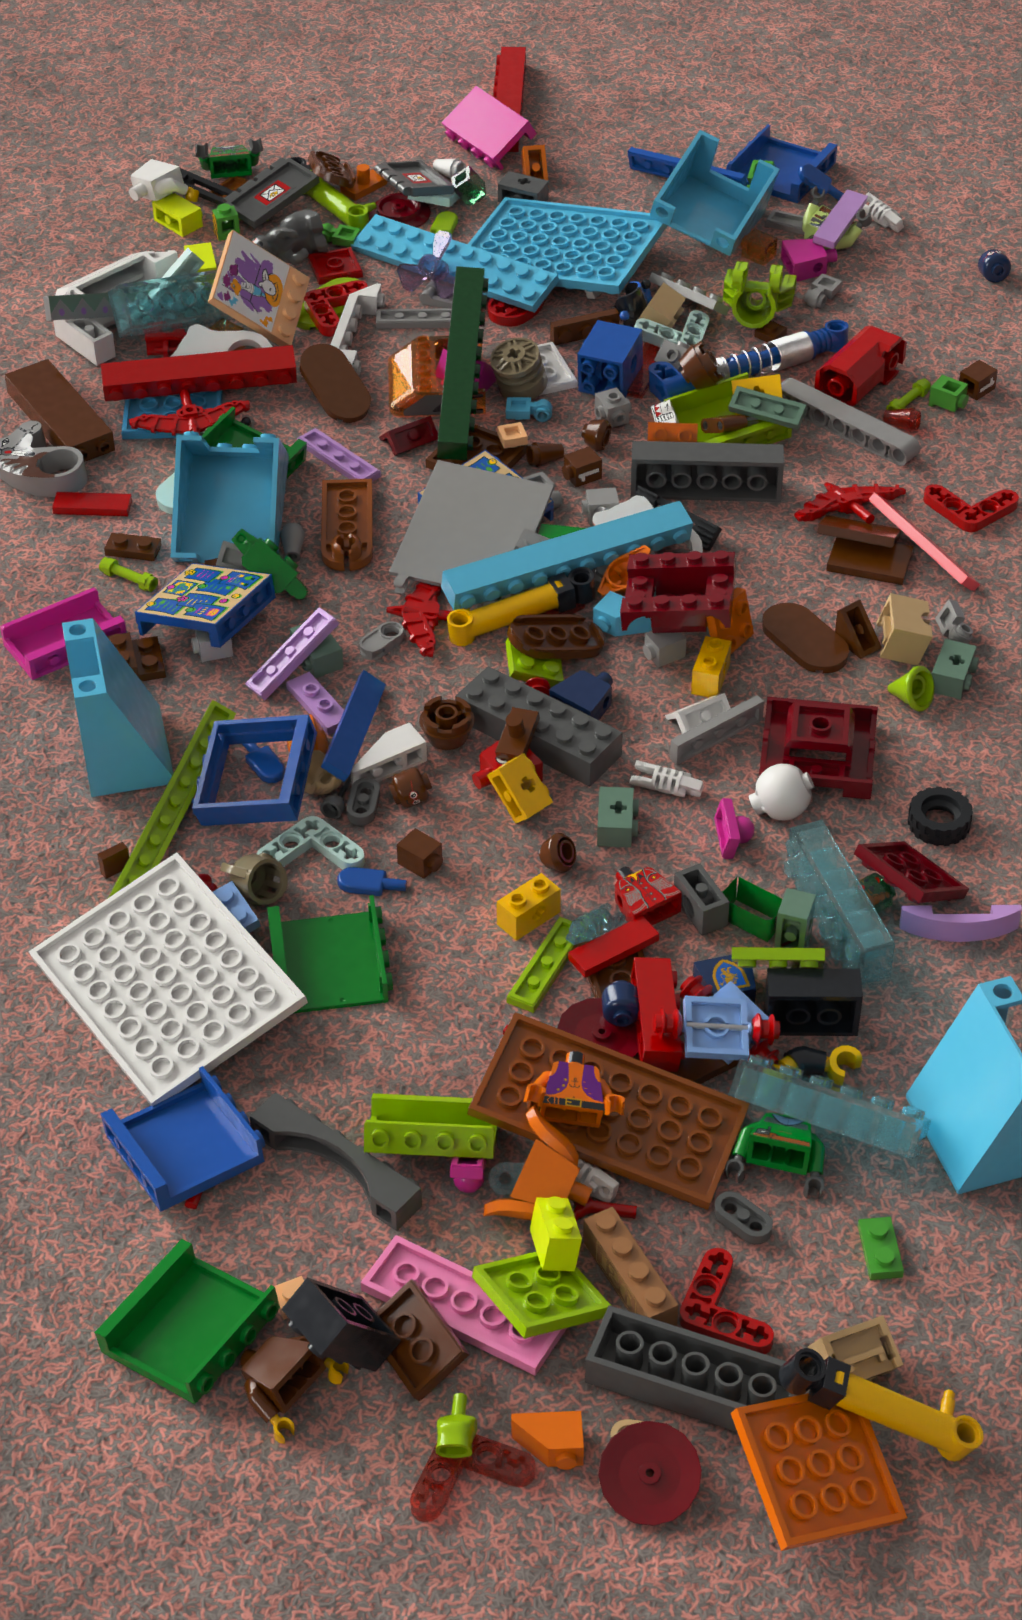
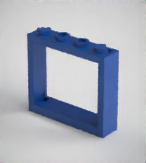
(255, 730)

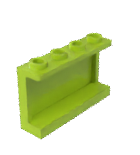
(427, 1127)

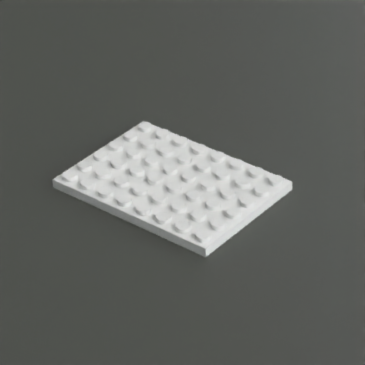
(167, 979)

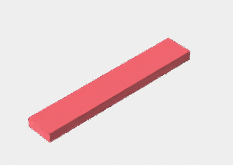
(924, 542)

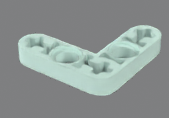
(655, 333)
(317, 840)

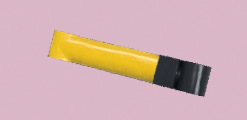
(559, 594)
(833, 1384)

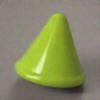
(914, 688)

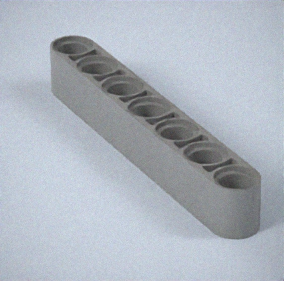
(852, 423)

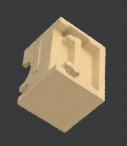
(904, 629)
(864, 1347)

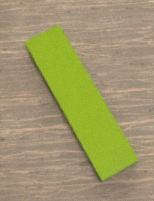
(542, 968)

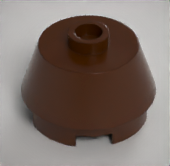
(700, 367)
(446, 722)

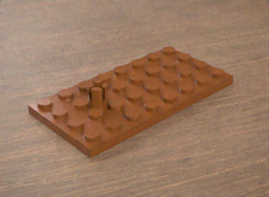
(671, 1128)

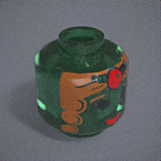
(878, 891)

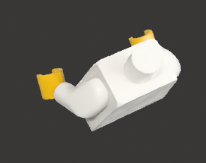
(159, 180)

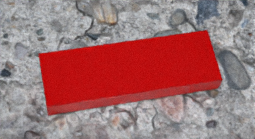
(92, 504)
(613, 946)

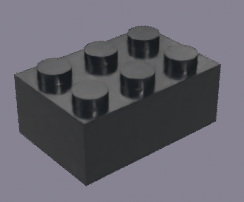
(814, 1001)
(340, 1325)

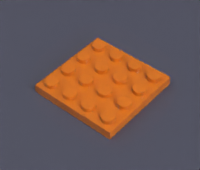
(817, 1470)

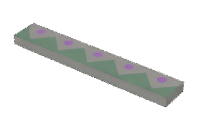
(77, 306)

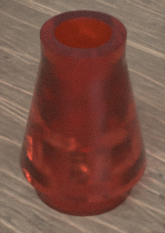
(906, 418)

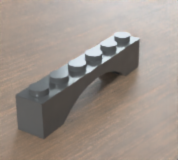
(288, 1127)

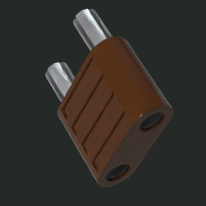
(726, 423)

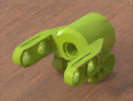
(775, 294)

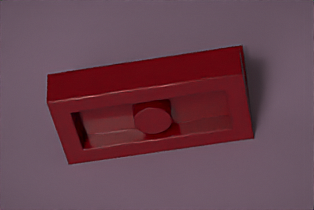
(411, 435)

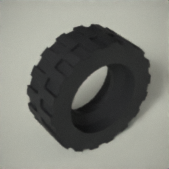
(935, 832)

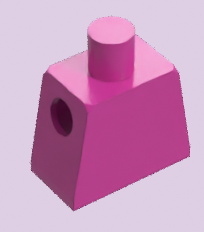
(806, 258)

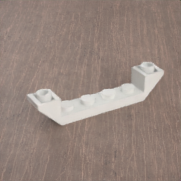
(358, 303)

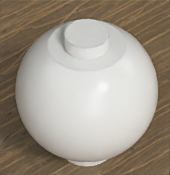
(782, 792)

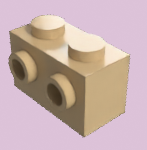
(664, 306)

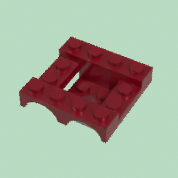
(686, 590)
(844, 730)

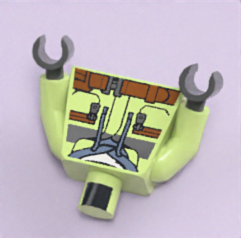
(816, 216)

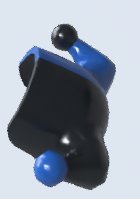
(634, 302)

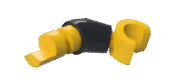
(817, 1062)

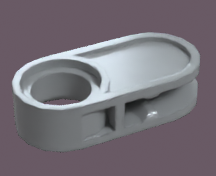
(377, 644)

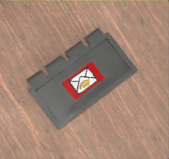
(414, 178)
(271, 191)

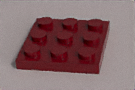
(910, 871)

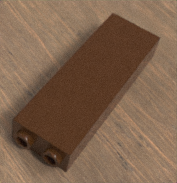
(60, 409)

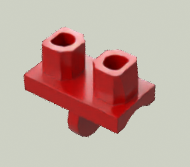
(164, 343)

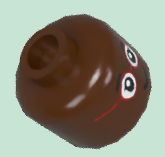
(410, 787)

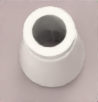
(448, 167)

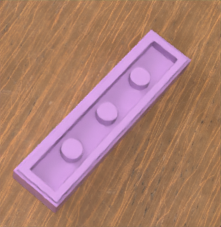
(839, 219)
(338, 456)
(292, 653)

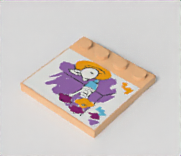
(259, 289)

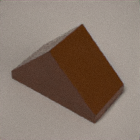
(856, 629)

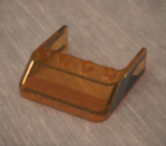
(414, 379)

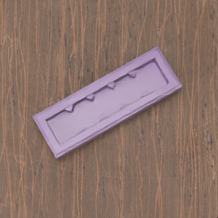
(316, 701)

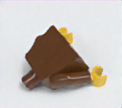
(280, 1375)

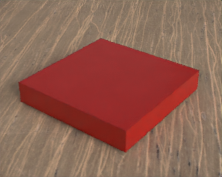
(335, 265)

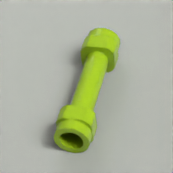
(919, 388)
(145, 581)

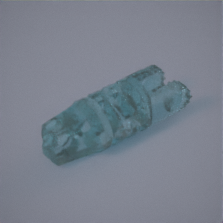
(594, 924)

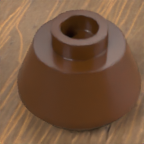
(597, 434)
(558, 852)

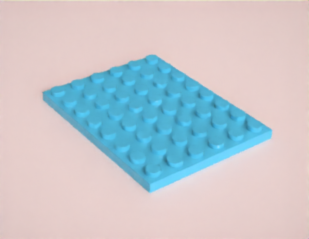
(580, 243)

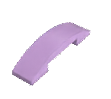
(960, 927)

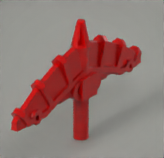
(188, 417)
(846, 501)
(421, 616)

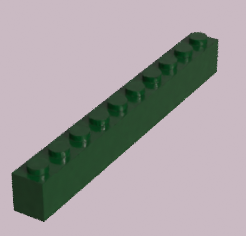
(461, 364)

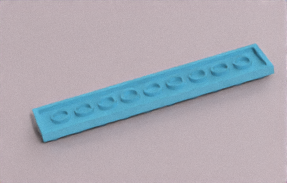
(508, 279)

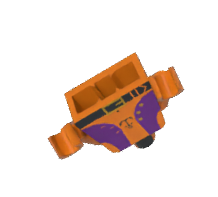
(574, 1093)

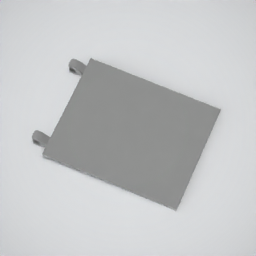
(465, 519)

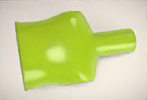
(456, 1430)

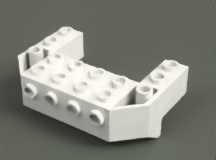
(90, 334)

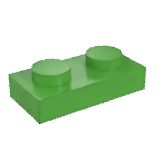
(880, 1248)

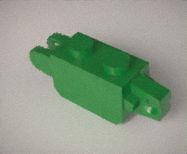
(262, 558)

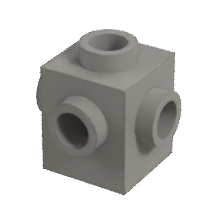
(671, 353)
(612, 406)

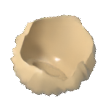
(318, 779)

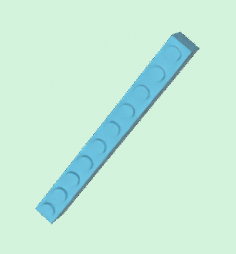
(586, 548)

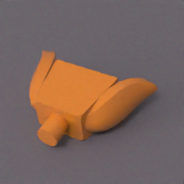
(546, 1173)

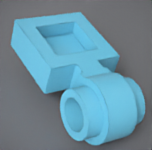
(522, 407)

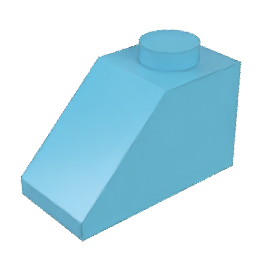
(607, 617)

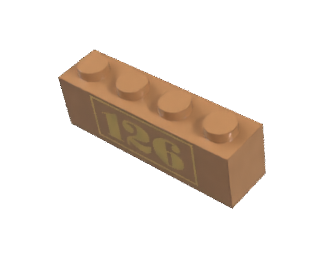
(628, 1267)

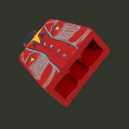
(646, 895)

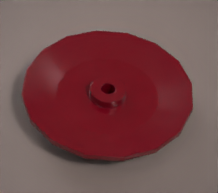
(401, 209)
(587, 1021)
(646, 1449)

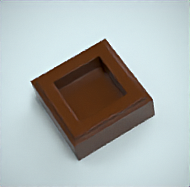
(113, 860)

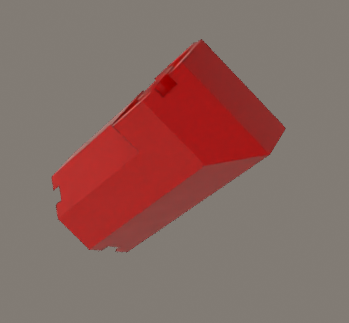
(861, 365)

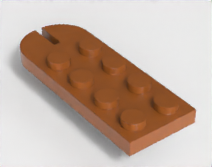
(347, 523)

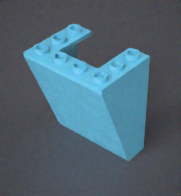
(710, 204)
(225, 492)
(115, 714)
(976, 1092)

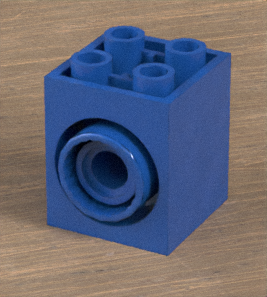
(609, 358)

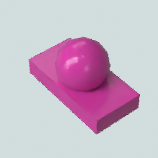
(731, 829)
(467, 1173)

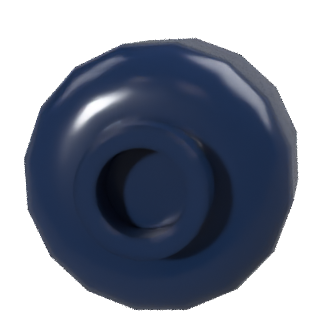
(994, 265)
(620, 1003)

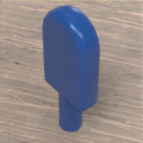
(814, 177)
(264, 763)
(368, 881)

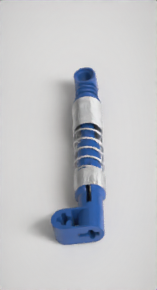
(781, 353)

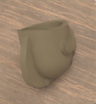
(255, 876)

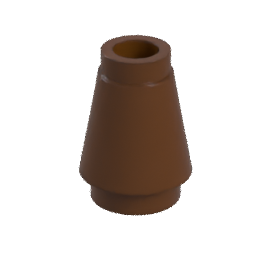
(543, 453)

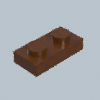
(132, 546)

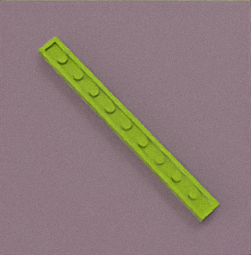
(173, 802)

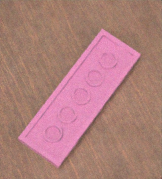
(459, 1301)

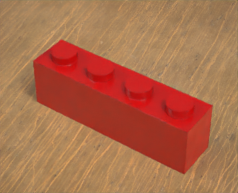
(655, 991)

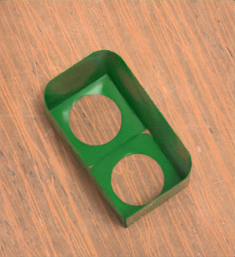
(757, 899)

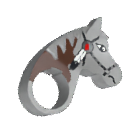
(30, 465)

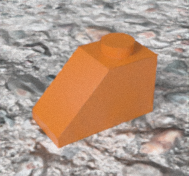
(534, 161)
(551, 1437)

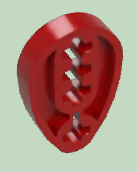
(509, 315)

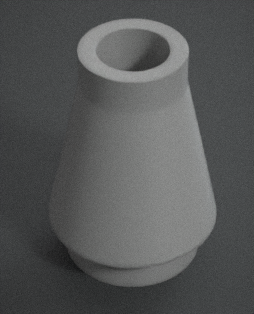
(292, 540)

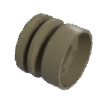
(519, 368)

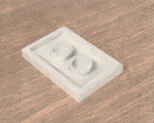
(556, 369)

